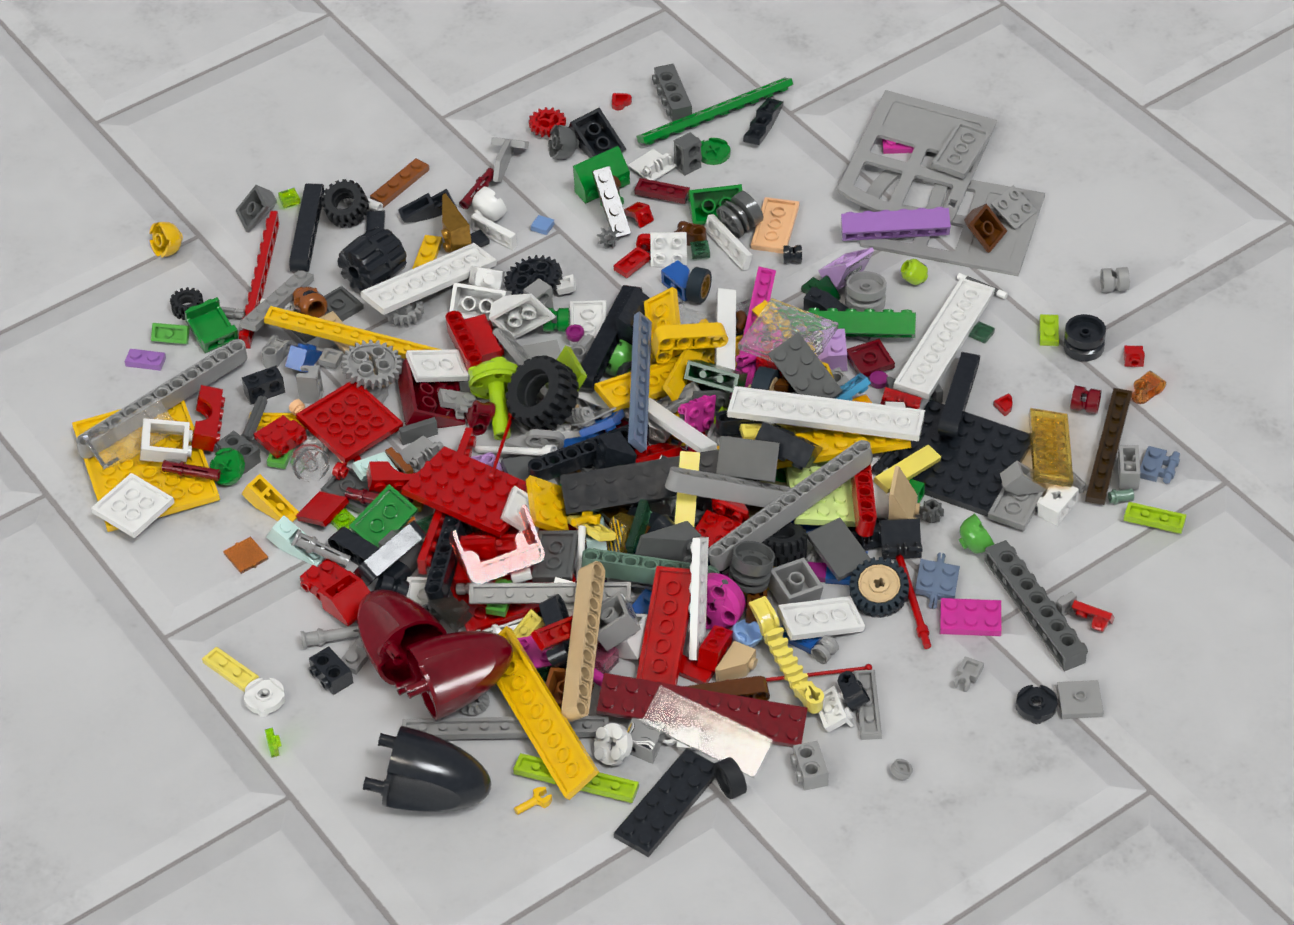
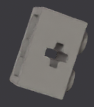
(1128, 467)

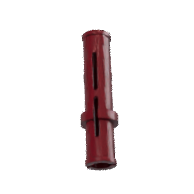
(487, 176)
(191, 470)

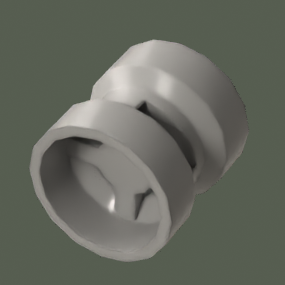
(823, 651)

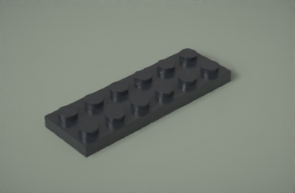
(666, 803)

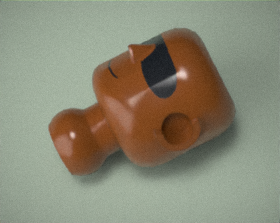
(309, 302)

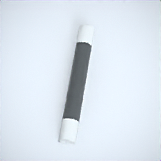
(1002, 294)

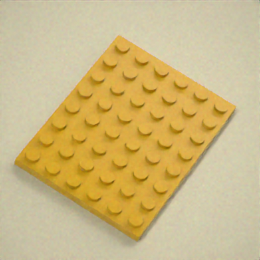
(186, 490)

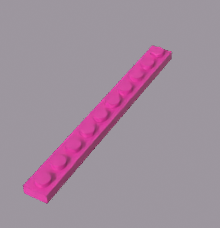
(761, 292)

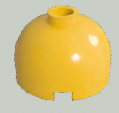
(165, 238)

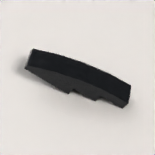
(763, 122)

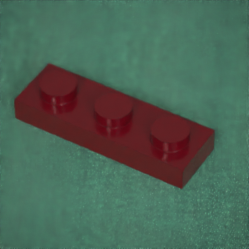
(662, 191)

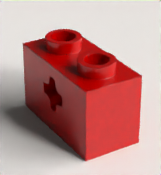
(714, 647)

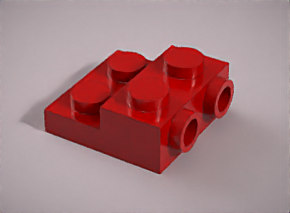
(281, 436)
(319, 577)

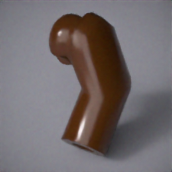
(741, 318)

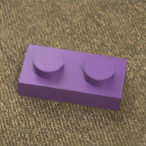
(145, 359)

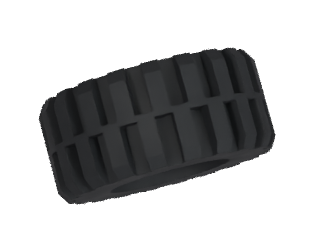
(528, 382)

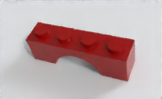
(205, 431)
(382, 474)

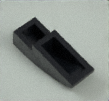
(424, 207)

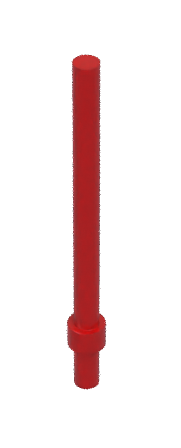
(922, 629)

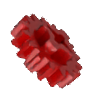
(543, 121)

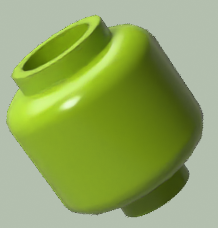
(914, 271)

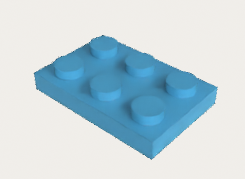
(855, 385)

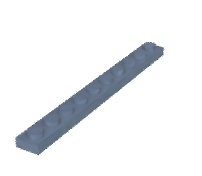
(640, 382)

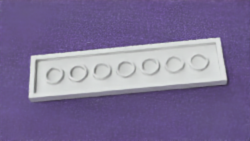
(427, 279)

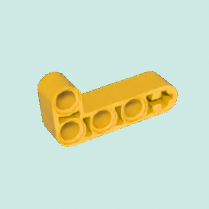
(686, 336)

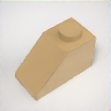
(736, 662)

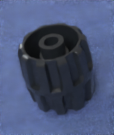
(372, 258)

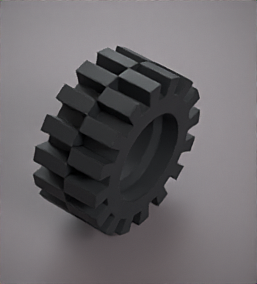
(182, 297)

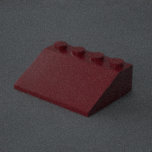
(422, 402)

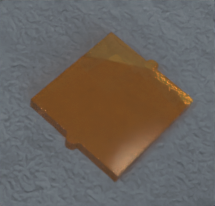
(245, 555)

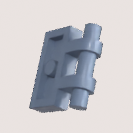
(1154, 460)

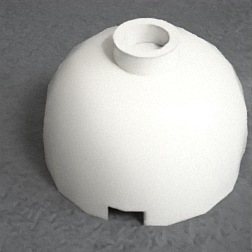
(487, 205)

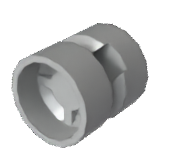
(1115, 279)

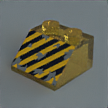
(621, 525)

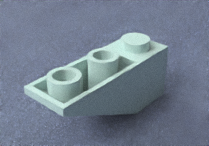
(283, 535)

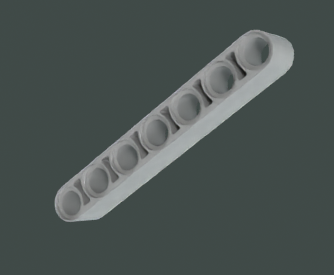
(723, 487)

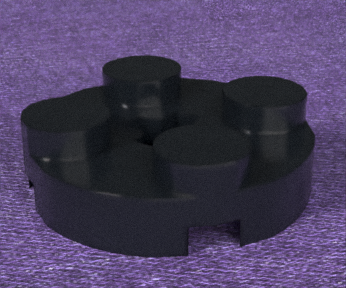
(1032, 712)

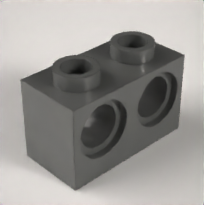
(687, 153)
(238, 442)

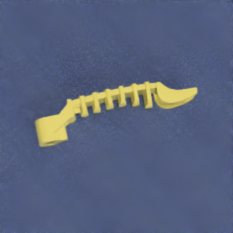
(769, 627)

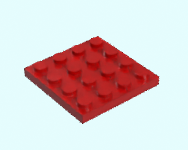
(349, 421)

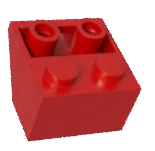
(344, 597)

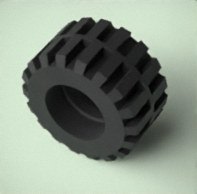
(349, 215)
(788, 544)

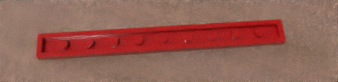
(261, 272)
(429, 546)

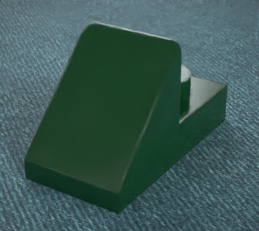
(824, 284)

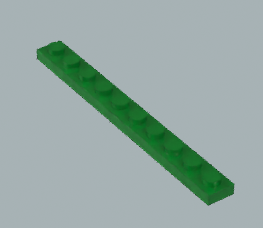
(708, 113)

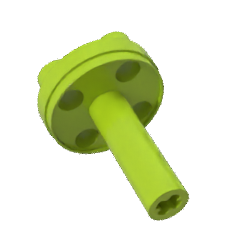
(490, 382)

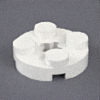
(266, 705)
(602, 744)

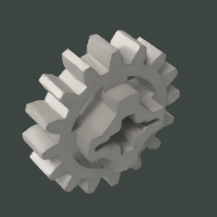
(406, 313)

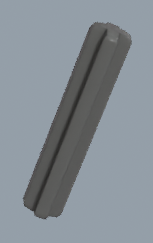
(255, 417)

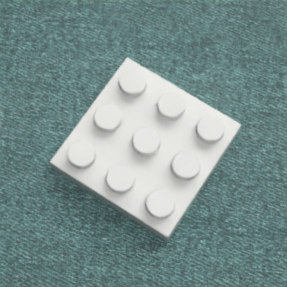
(132, 505)

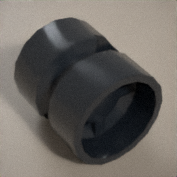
(387, 582)

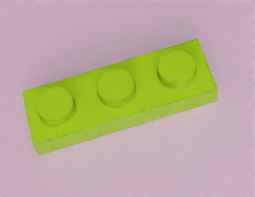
(1155, 517)

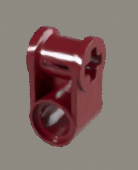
(480, 416)

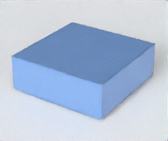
(542, 225)

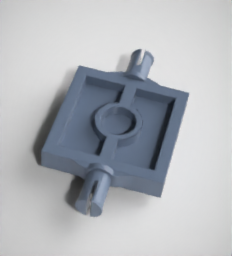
(937, 579)

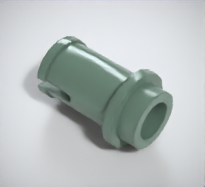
(1120, 496)

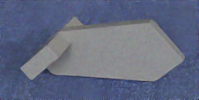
(505, 154)

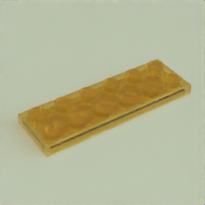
(1050, 447)

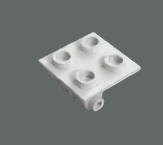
(653, 165)
(668, 248)

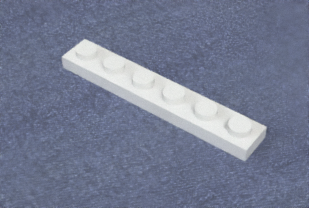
(698, 592)

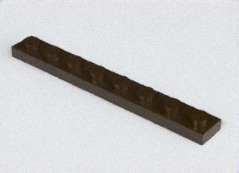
(1108, 446)

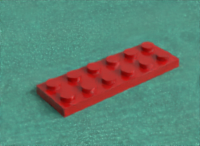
(666, 626)

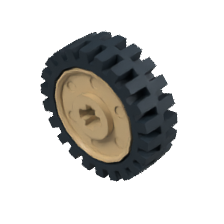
(879, 587)

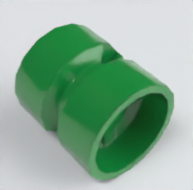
(563, 320)

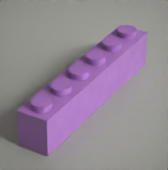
(895, 224)

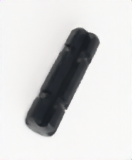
(884, 462)

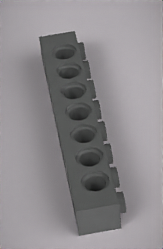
(1036, 605)

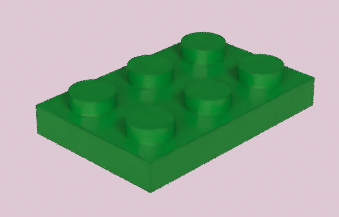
(385, 513)

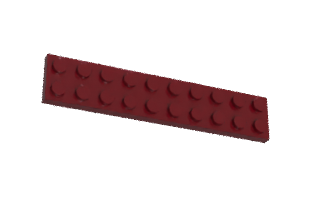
(631, 698)

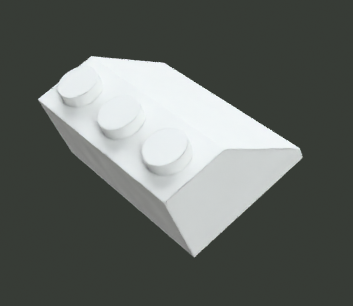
(474, 300)

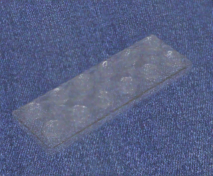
(706, 730)

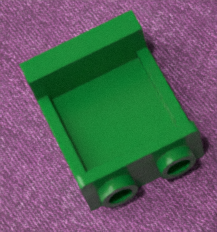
(210, 325)

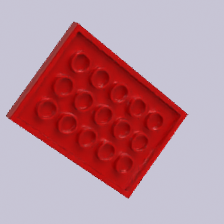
(463, 490)

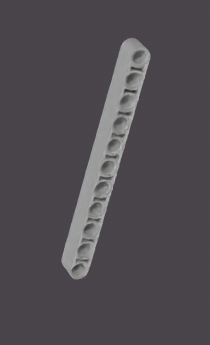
(180, 386)
(793, 502)

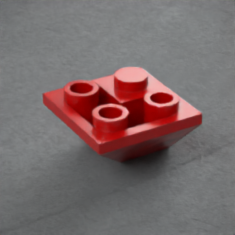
(731, 510)

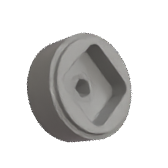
(901, 769)

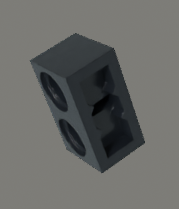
(263, 383)
(330, 670)

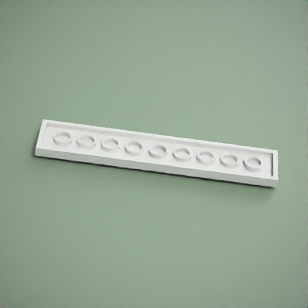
(944, 338)
(826, 413)

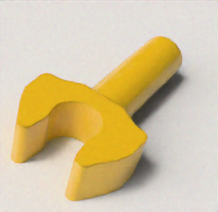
(587, 517)
(535, 800)

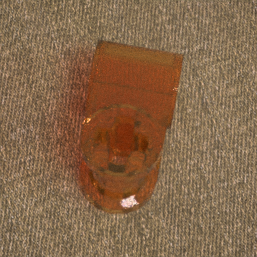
(1147, 387)

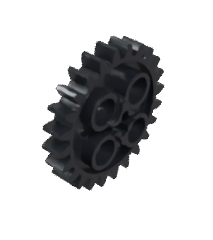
(531, 270)

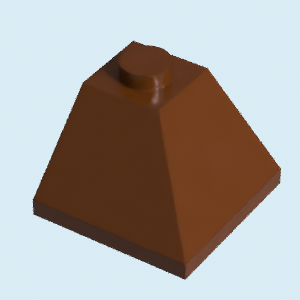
(985, 226)

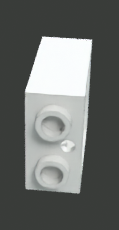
(159, 454)

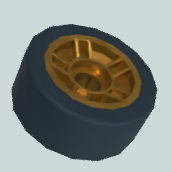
(698, 284)

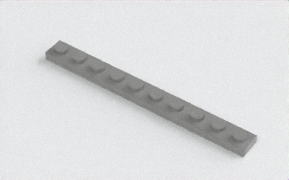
(494, 727)

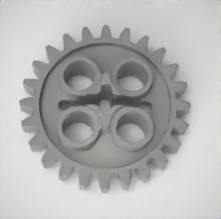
(382, 359)

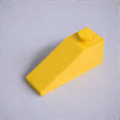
(268, 499)

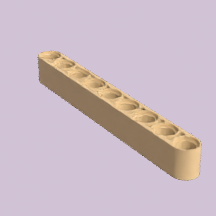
(583, 642)

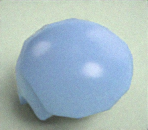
(747, 633)

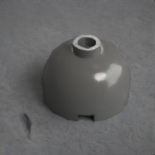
(563, 142)

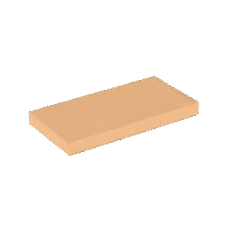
(776, 225)

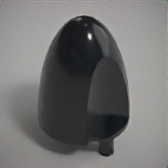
(429, 774)

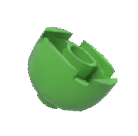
(621, 354)
(974, 535)

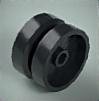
(1084, 337)

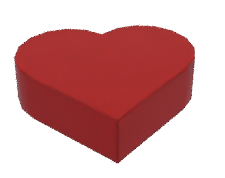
(620, 100)

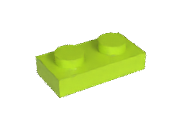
(1049, 330)

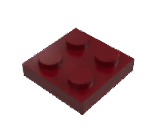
(870, 358)

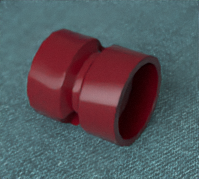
(1092, 401)

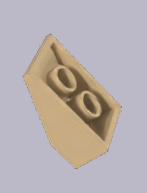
(902, 498)

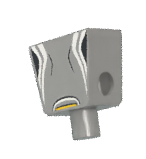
(645, 740)

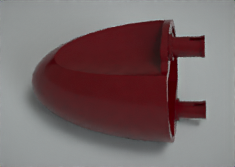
(389, 624)
(455, 669)

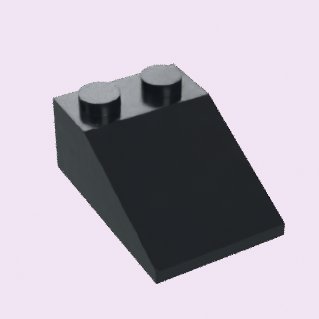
(595, 133)

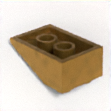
(455, 227)

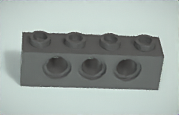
(671, 91)

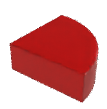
(1004, 404)

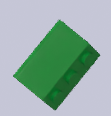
(583, 179)
(707, 200)

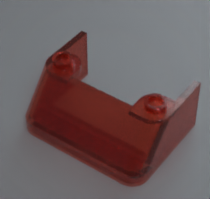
(528, 553)

